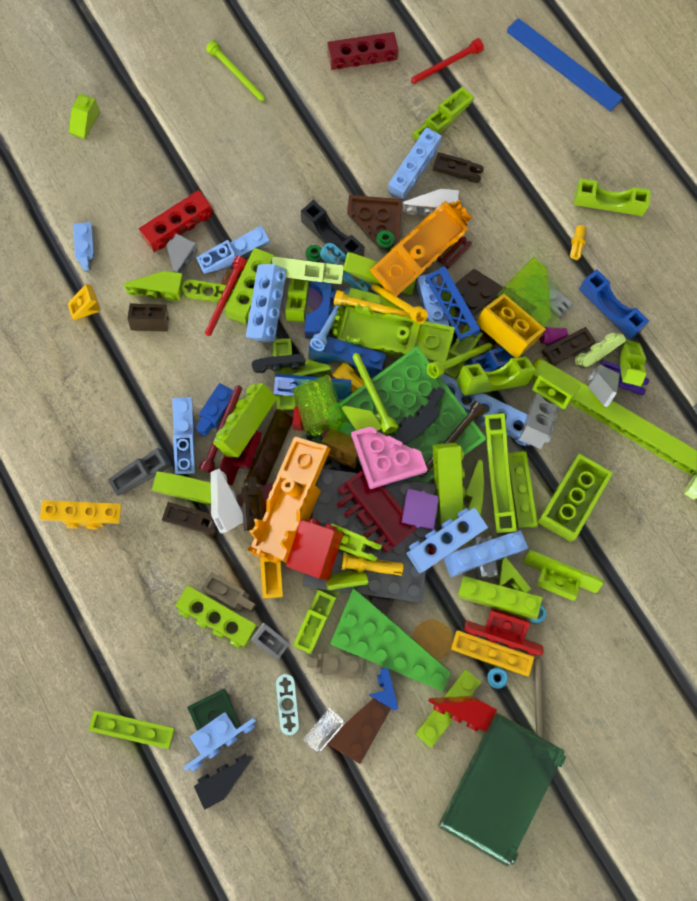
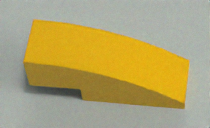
(271, 579)

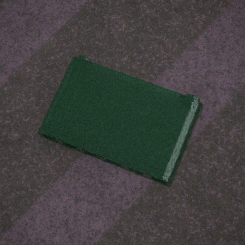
(501, 789)

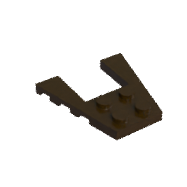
(477, 293)

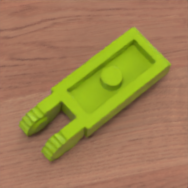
(356, 543)

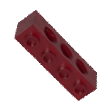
(362, 50)

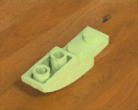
(311, 270)

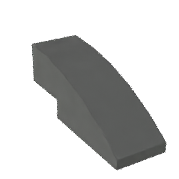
(139, 471)

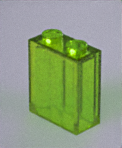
(319, 405)

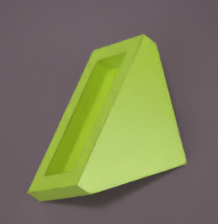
(314, 369)

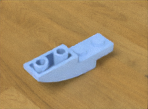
(225, 253)
(184, 435)

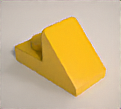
(83, 303)

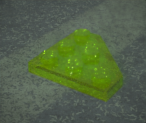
(531, 291)

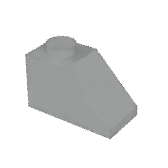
(181, 253)
(603, 384)

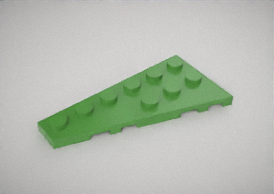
(377, 638)

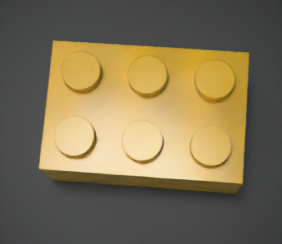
(510, 326)

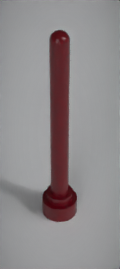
(208, 464)

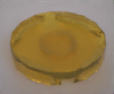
(433, 637)

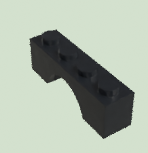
(320, 224)

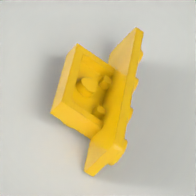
(81, 513)

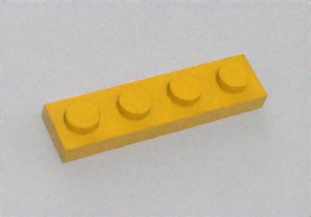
(492, 653)

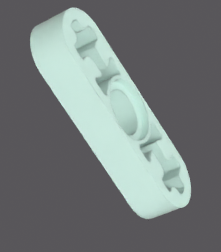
(280, 699)

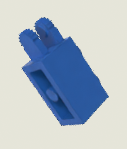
(214, 410)

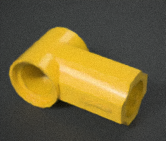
(345, 371)

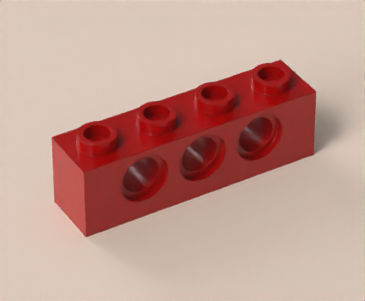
(180, 212)

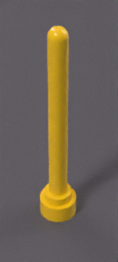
(343, 299)
(417, 313)

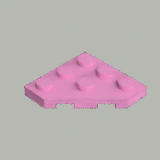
(386, 458)

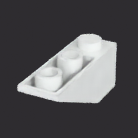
(428, 202)
(224, 507)

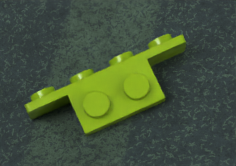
(561, 577)

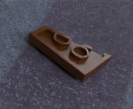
(359, 732)

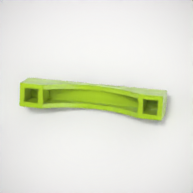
(499, 473)

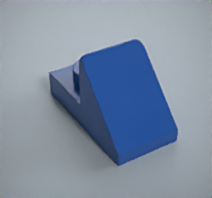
(387, 696)

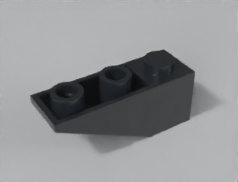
(217, 787)

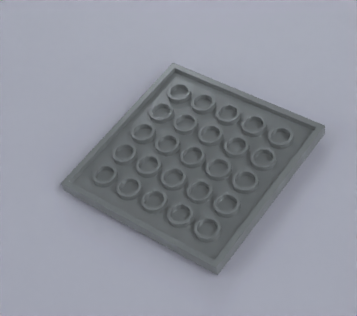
(405, 587)

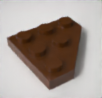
(376, 215)

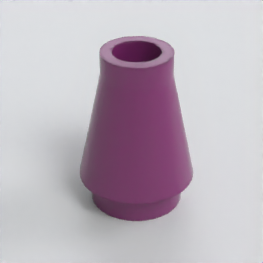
(553, 335)

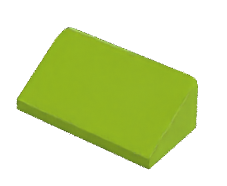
(346, 580)

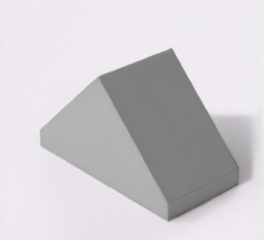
(270, 641)

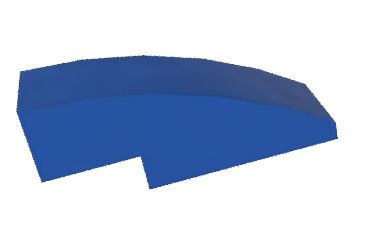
(492, 359)

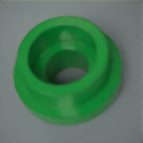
(385, 243)
(311, 257)

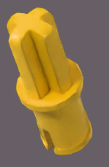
(578, 242)

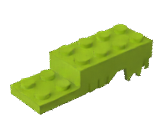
(392, 333)

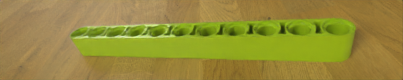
(627, 423)

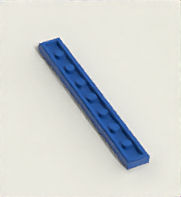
(564, 64)

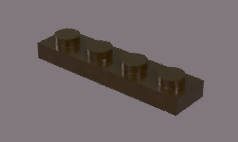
(270, 447)

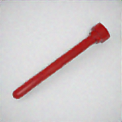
(475, 48)
(238, 265)

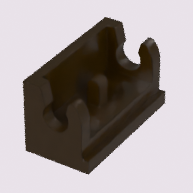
(148, 317)

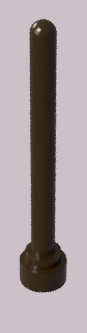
(475, 411)

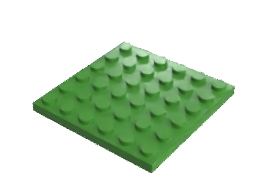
(403, 391)

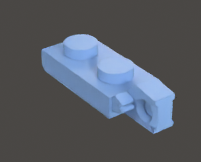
(84, 244)

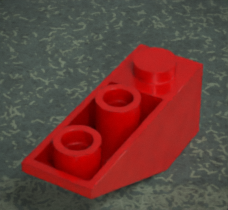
(466, 708)

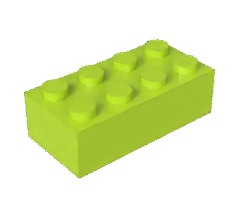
(575, 498)

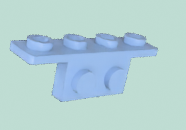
(215, 735)

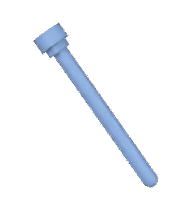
(319, 340)

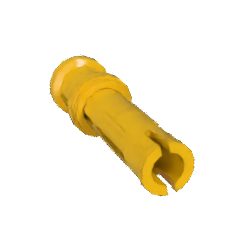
(360, 564)

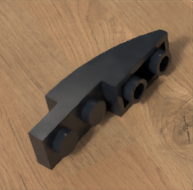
(411, 427)

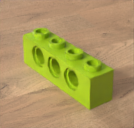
(234, 308)
(191, 597)

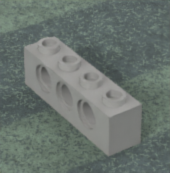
(539, 421)

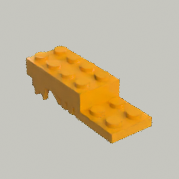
(421, 246)
(289, 501)

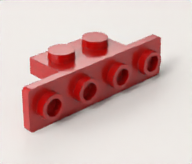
(505, 629)

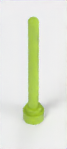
(214, 49)
(437, 368)
(388, 424)

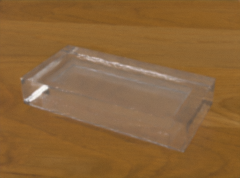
(323, 730)

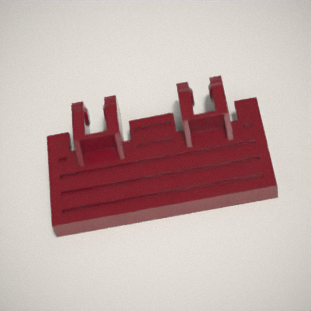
(377, 508)

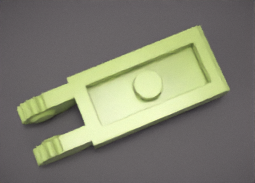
(600, 349)

